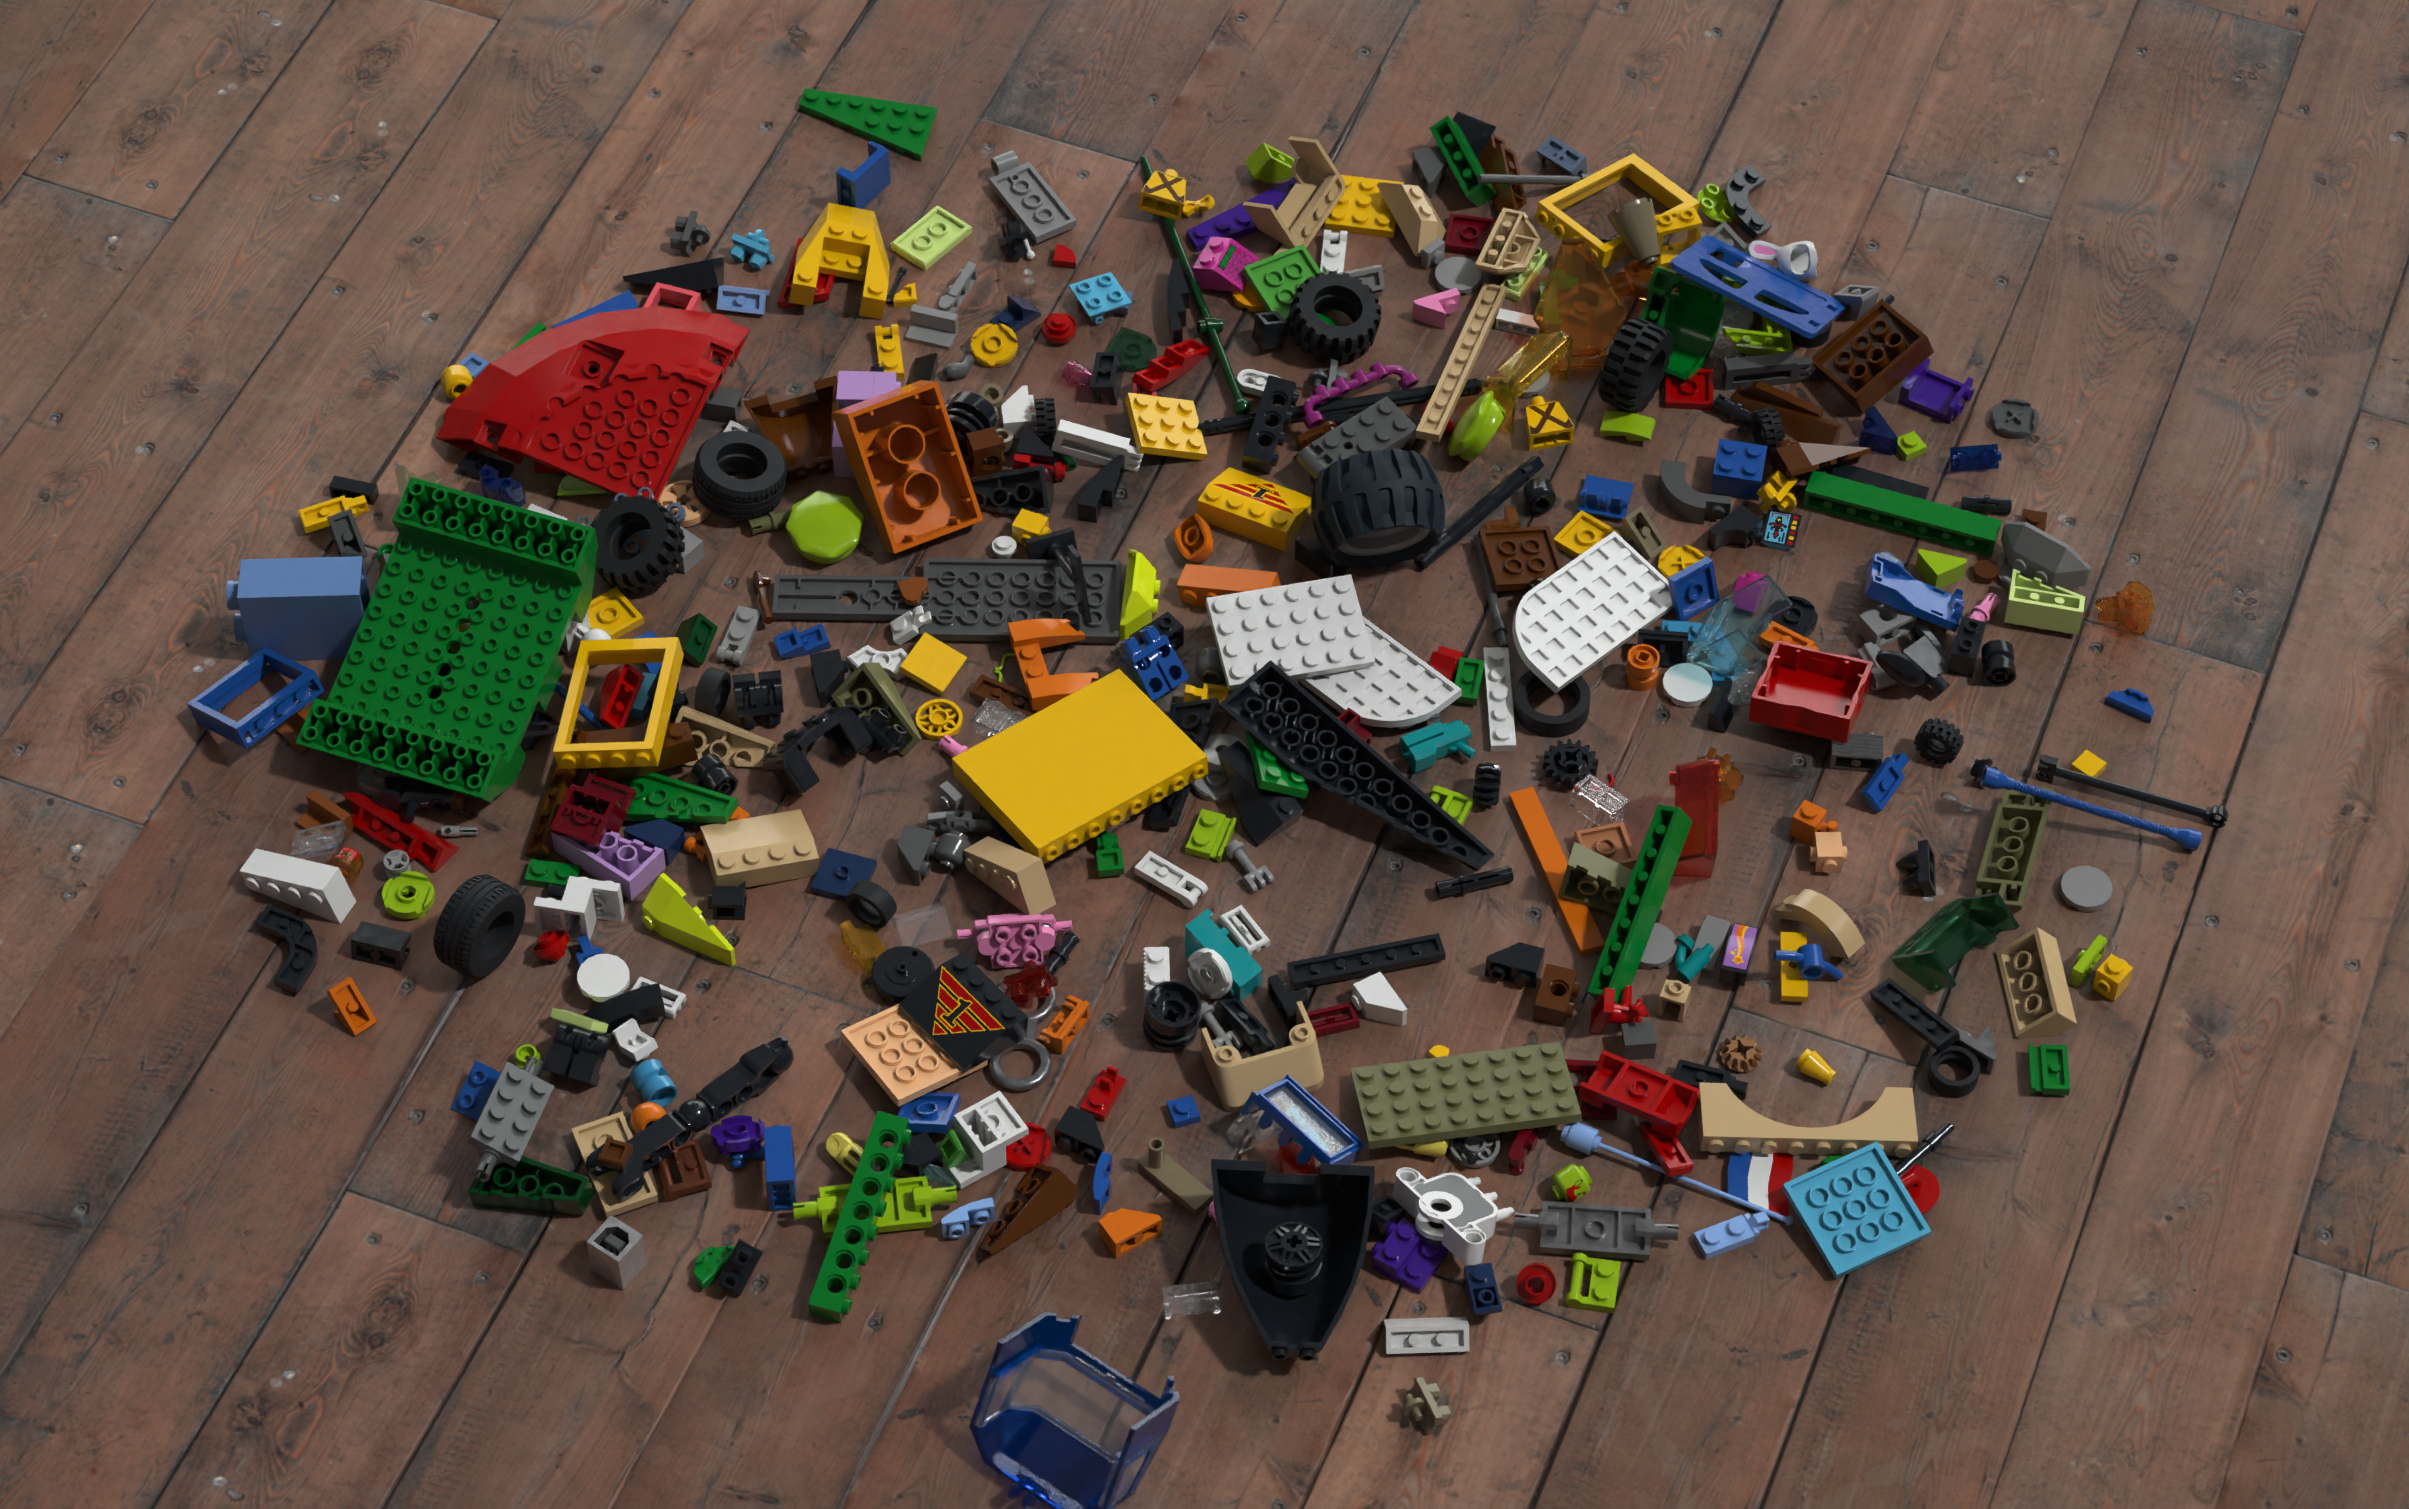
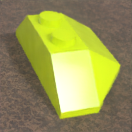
(1139, 595)

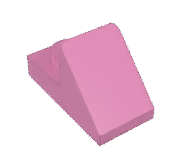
(1434, 308)

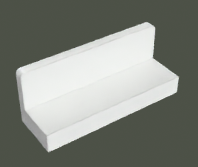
(1426, 1335)

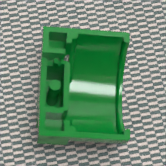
(1689, 315)

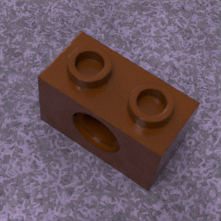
(985, 452)
(1555, 995)

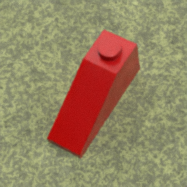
(619, 695)

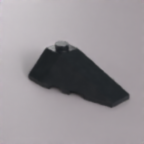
(1015, 489)

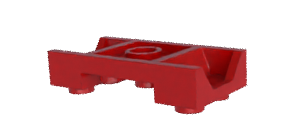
(1640, 1092)

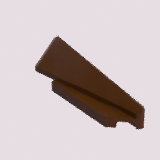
(1501, 160)
(1800, 418)

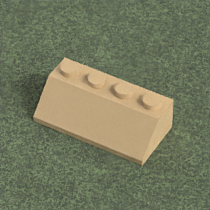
(2036, 986)

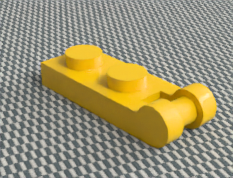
(889, 349)

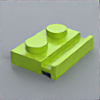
(1210, 835)

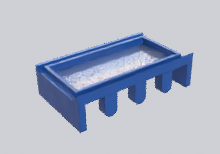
(1306, 1122)

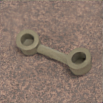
(994, 394)

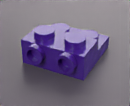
(1408, 1256)

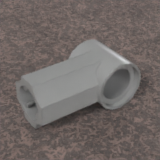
(1880, 678)

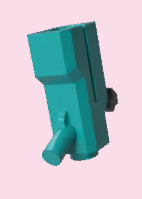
(1434, 742)

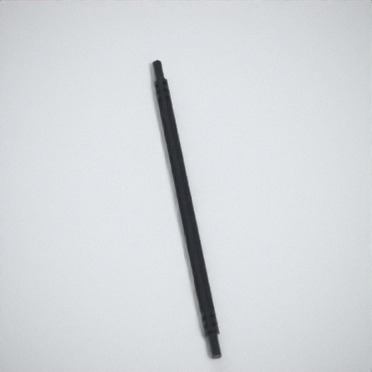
(1336, 406)

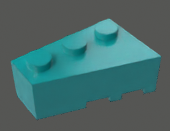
(1245, 971)

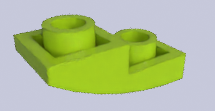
(1631, 425)

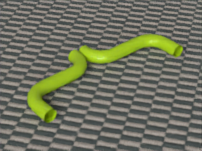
(997, 669)

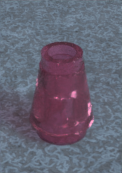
(1077, 373)

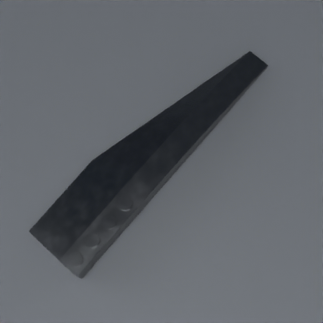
(1337, 759)

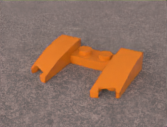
(1027, 641)

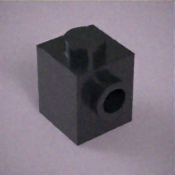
(1269, 330)

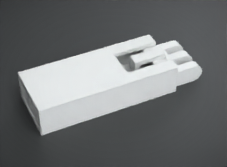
(1094, 445)

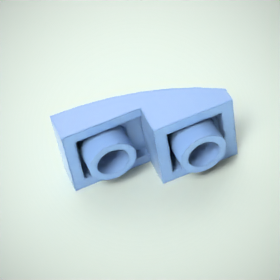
(957, 1222)

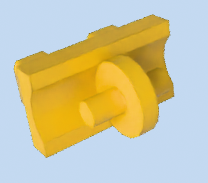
(1777, 492)

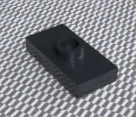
(474, 462)

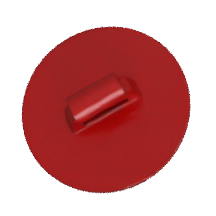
(1921, 1186)

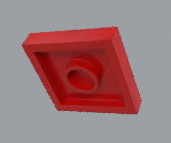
(1691, 393)

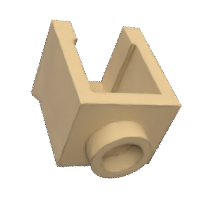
(1676, 993)

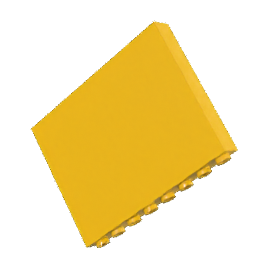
(1080, 766)

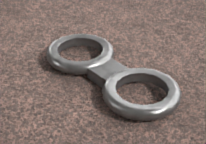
(1028, 1043)

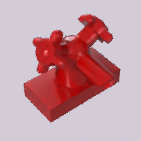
(1606, 1011)

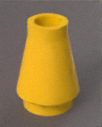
(1815, 1067)

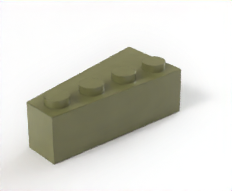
(1596, 880)

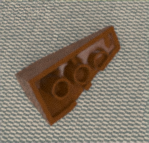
(1040, 1197)

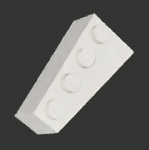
(299, 883)

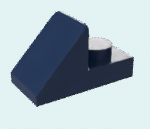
(1017, 314)

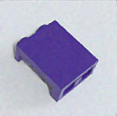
(1935, 393)

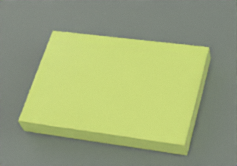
(931, 238)

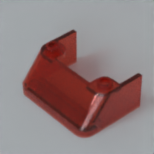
(1698, 796)

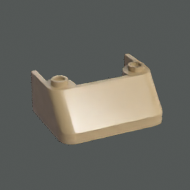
(1308, 202)
(1238, 1077)

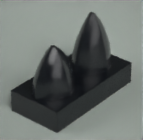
(1924, 861)

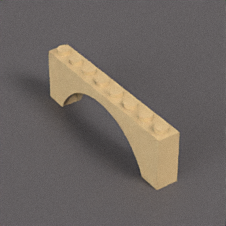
(1731, 1126)

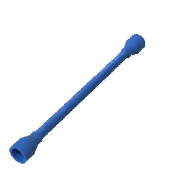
(2185, 837)

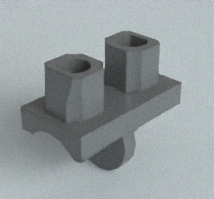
(691, 234)
(1325, 378)

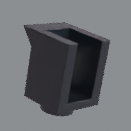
(728, 902)

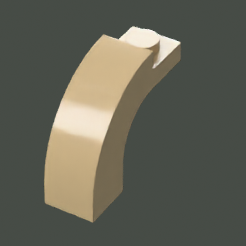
(1826, 918)

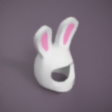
(1794, 259)

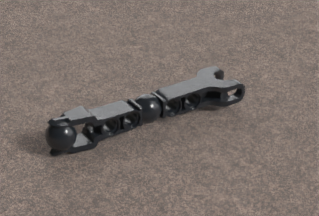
(748, 1077)

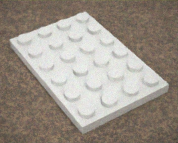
(1297, 626)

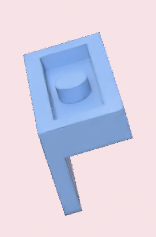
(742, 299)

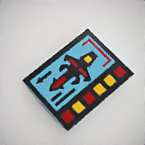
(1780, 530)

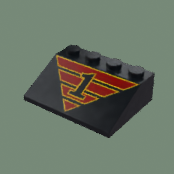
(965, 1013)

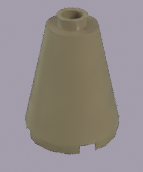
(1638, 229)

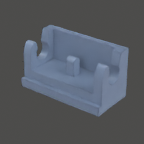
(1562, 156)

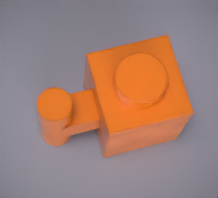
(1808, 820)

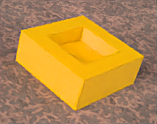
(2088, 764)

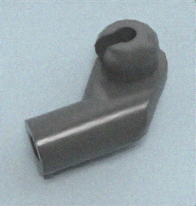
(959, 370)

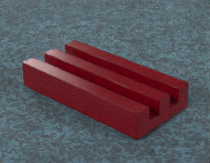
(1332, 1023)

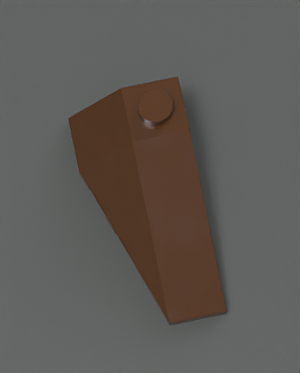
(1799, 457)

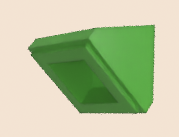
(952, 1150)

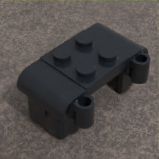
(789, 762)

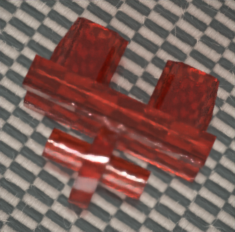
(1030, 980)

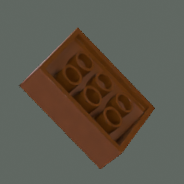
(1873, 356)

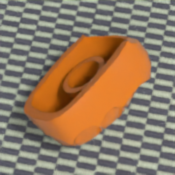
(1194, 539)

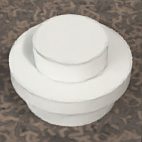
(1004, 547)

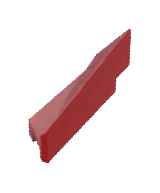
(397, 834)

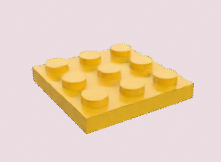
(1362, 209)
(1165, 426)

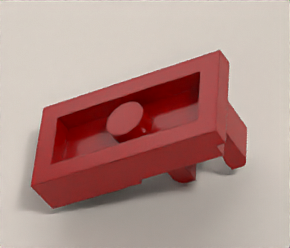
(1103, 1093)

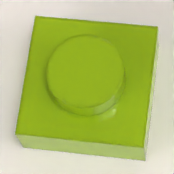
(1910, 446)

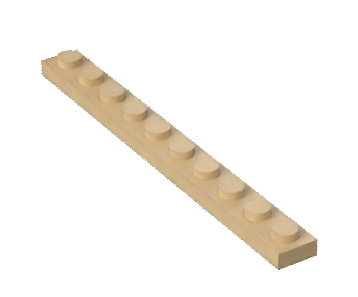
(1461, 362)

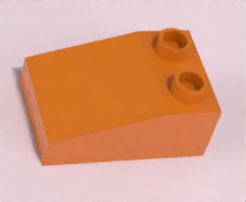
(908, 465)

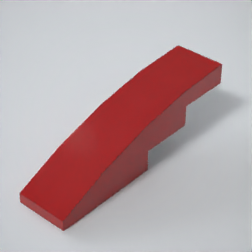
(1173, 364)

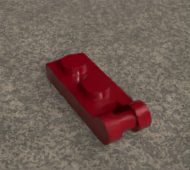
(1525, 1141)

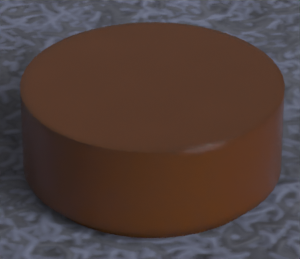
(1985, 571)

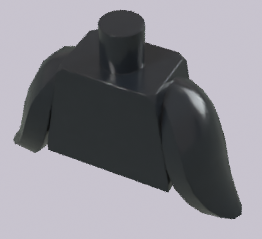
(1917, 664)

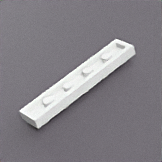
(1499, 699)

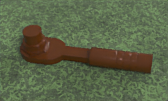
(759, 580)

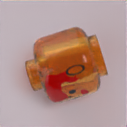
(349, 862)

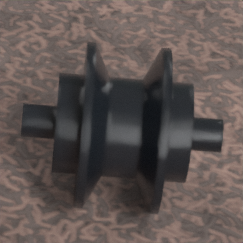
(1978, 768)

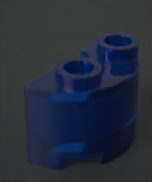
(502, 490)

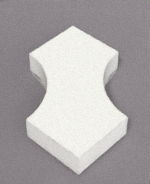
(889, 660)

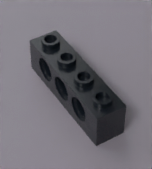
(1275, 392)

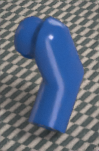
(738, 1158)

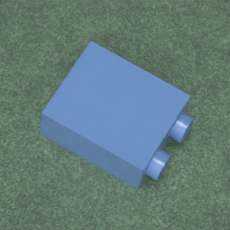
(299, 605)

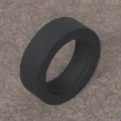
(1548, 725)

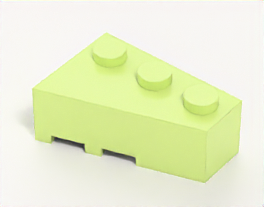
(2043, 606)

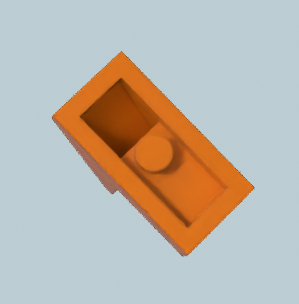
(351, 1006)

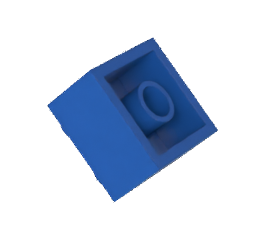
(1738, 469)

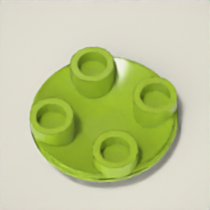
(1712, 203)

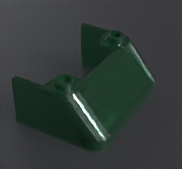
(1950, 936)

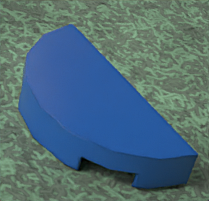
(2131, 702)

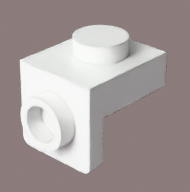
(633, 1041)

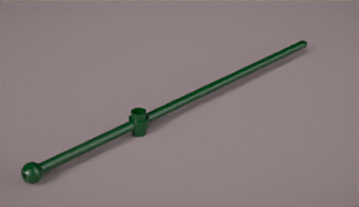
(1209, 324)

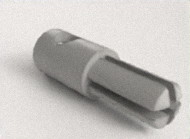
(454, 831)

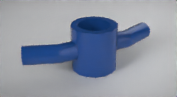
(1810, 962)

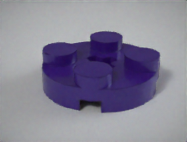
(738, 1135)

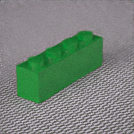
(1462, 160)

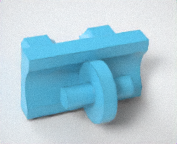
(755, 245)

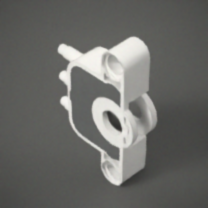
(1456, 1204)

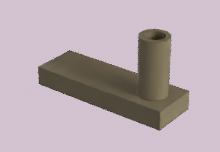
(1174, 1178)

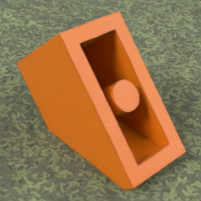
(1128, 1230)

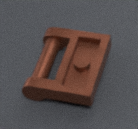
(691, 1170)

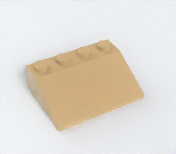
(760, 849)

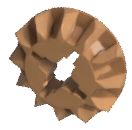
(1734, 1060)

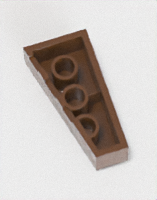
(676, 749)

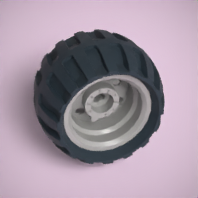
(1377, 508)

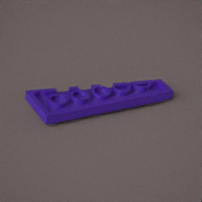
(1236, 221)

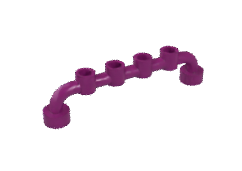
(1358, 380)

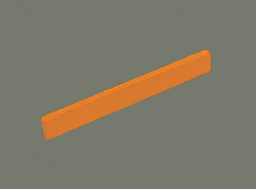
(1553, 866)

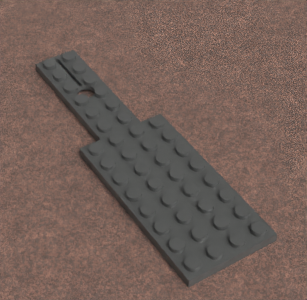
(964, 597)

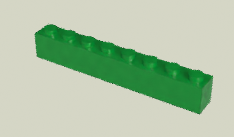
(1902, 513)
(1641, 901)

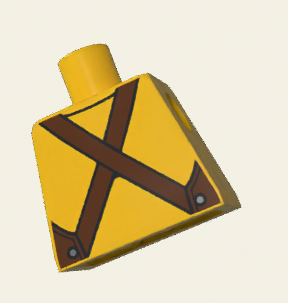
(1164, 194)
(1547, 425)

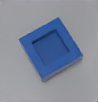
(1183, 1111)

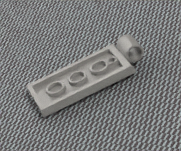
(1029, 198)

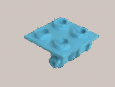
(1100, 296)

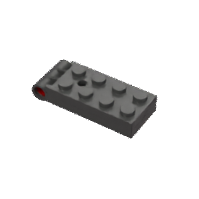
(1375, 428)

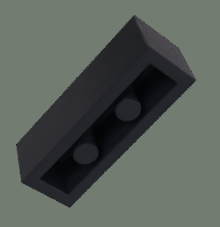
(353, 488)

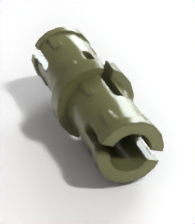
(769, 522)

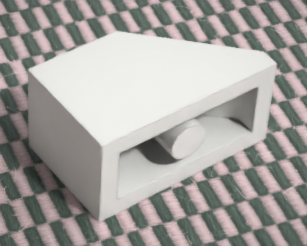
(1378, 1000)

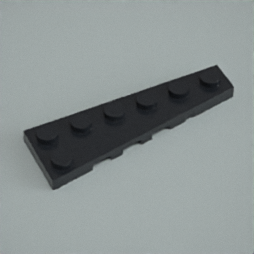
(1196, 721)

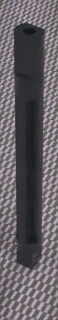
(1481, 510)

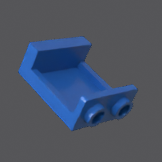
(866, 181)

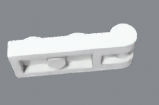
(1333, 254)
(1170, 878)

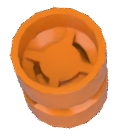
(1642, 667)

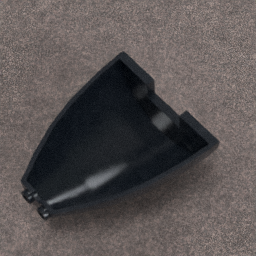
(1252, 1204)

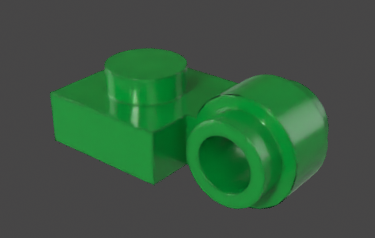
(1109, 855)

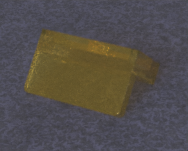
(862, 944)

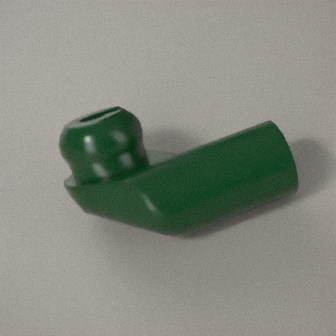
(1066, 459)

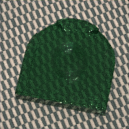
(1135, 349)

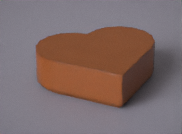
(913, 590)

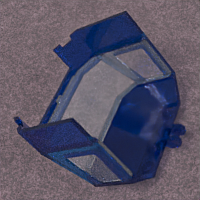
(1066, 1420)

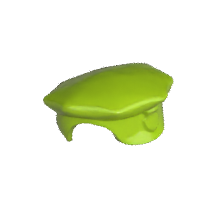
(1476, 427)
(825, 527)

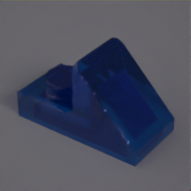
(1877, 433)

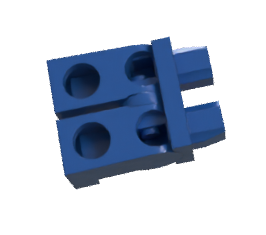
(1153, 664)

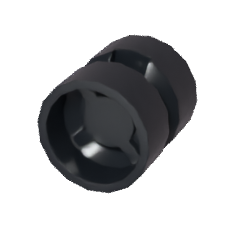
(1998, 663)
(713, 775)

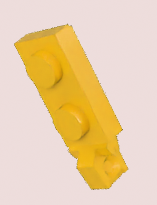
(316, 516)

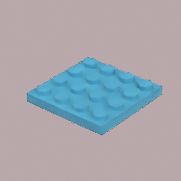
(1856, 1209)

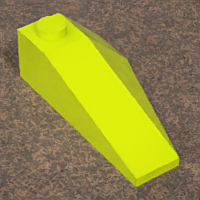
(677, 921)

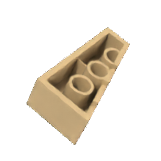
(1012, 874)

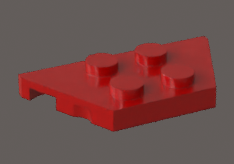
(823, 287)

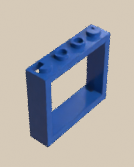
(269, 713)

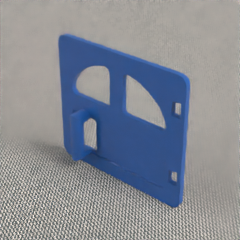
(1758, 278)

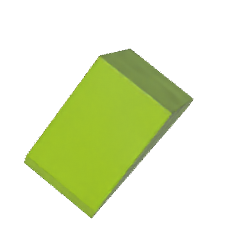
(1940, 568)

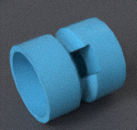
(654, 1083)

